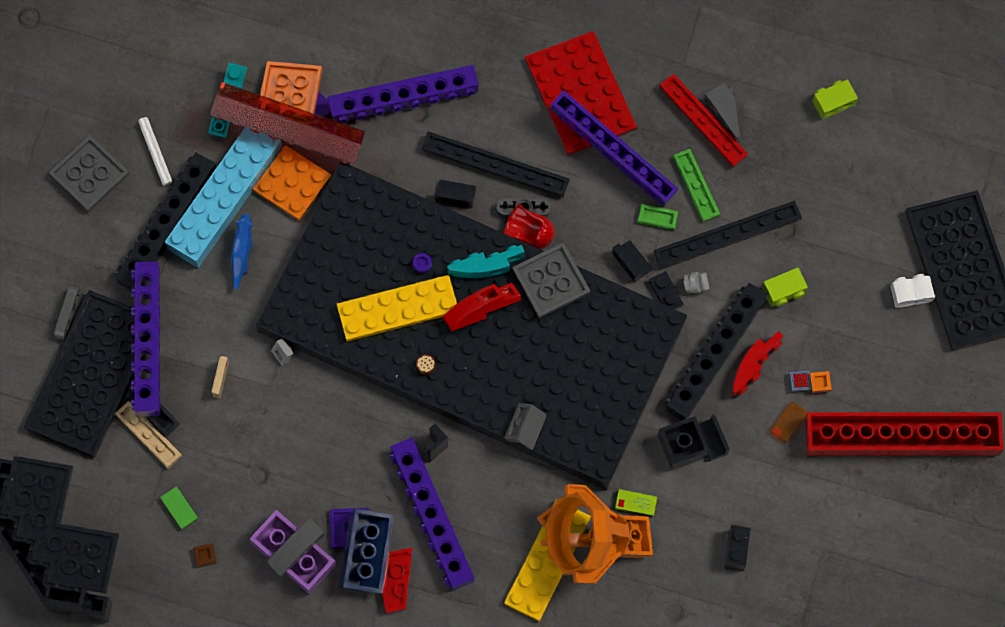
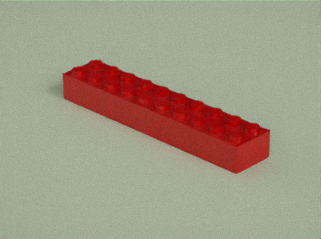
(903, 434)

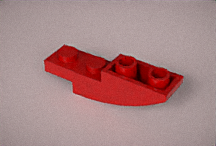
(479, 303)
(750, 367)

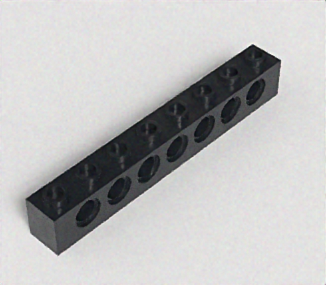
(198, 164)
(756, 299)

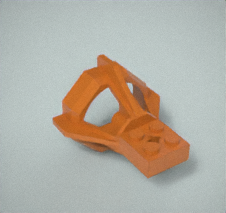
(609, 537)

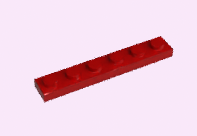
(703, 120)

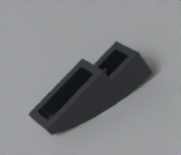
(165, 422)

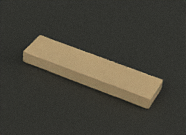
(149, 436)

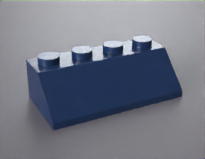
(366, 551)

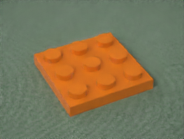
(292, 84)
(292, 183)

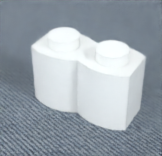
(912, 291)

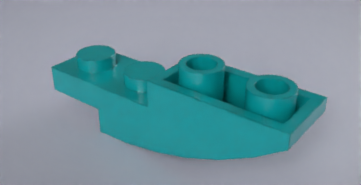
(234, 76)
(479, 267)

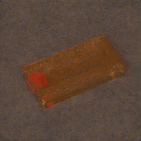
(789, 422)

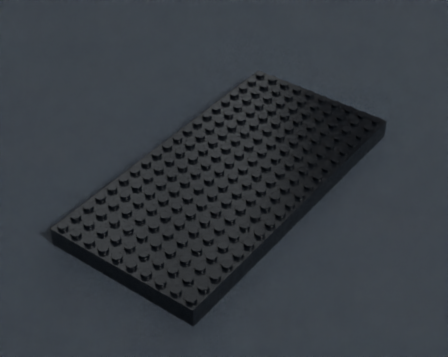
(579, 365)

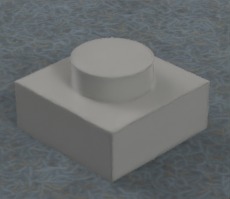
(282, 352)

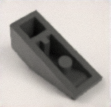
(723, 105)

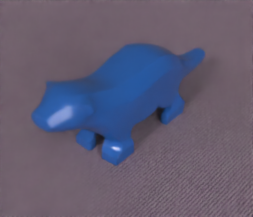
(241, 249)

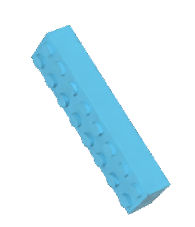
(222, 196)

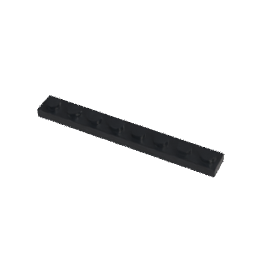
(495, 164)
(727, 234)

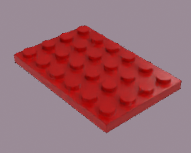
(583, 73)

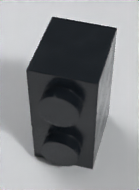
(737, 547)

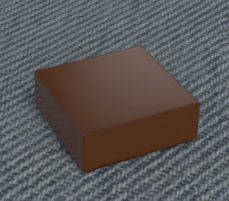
(204, 555)

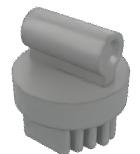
(696, 282)

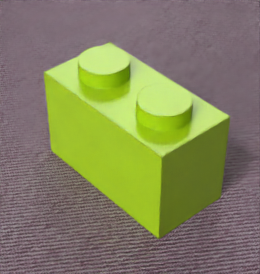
(834, 99)
(785, 287)

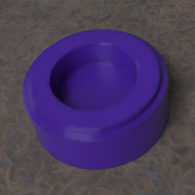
(422, 263)

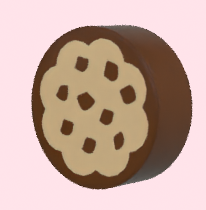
(425, 364)

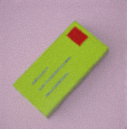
(636, 503)

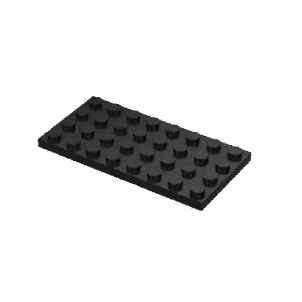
(962, 267)
(87, 376)

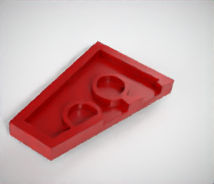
(397, 580)

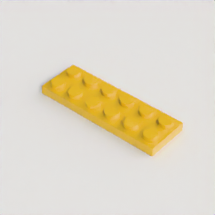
(396, 308)
(540, 575)

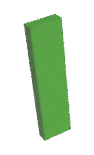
(696, 185)

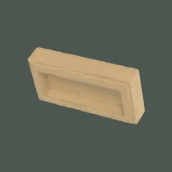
(220, 377)

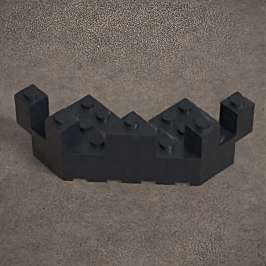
(54, 557)

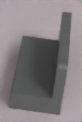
(525, 425)

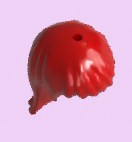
(530, 228)

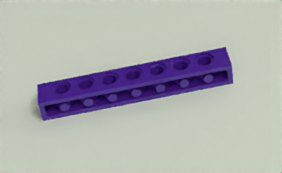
(410, 86)
(613, 148)
(151, 272)
(464, 575)

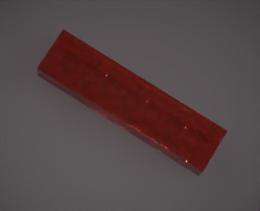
(287, 123)

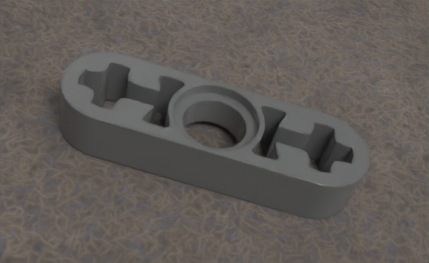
(509, 202)
(67, 312)

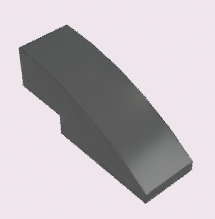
(296, 547)

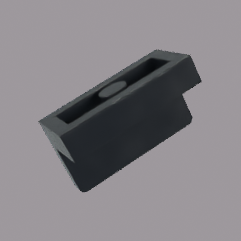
(455, 193)
(631, 260)
(714, 438)
(440, 440)

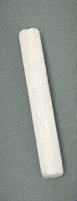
(155, 151)

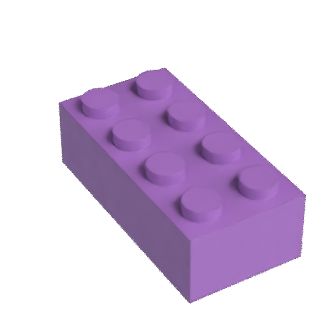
(307, 571)

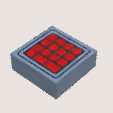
(800, 381)

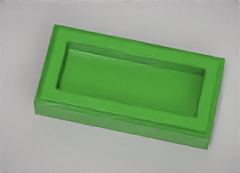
(657, 217)
(179, 508)

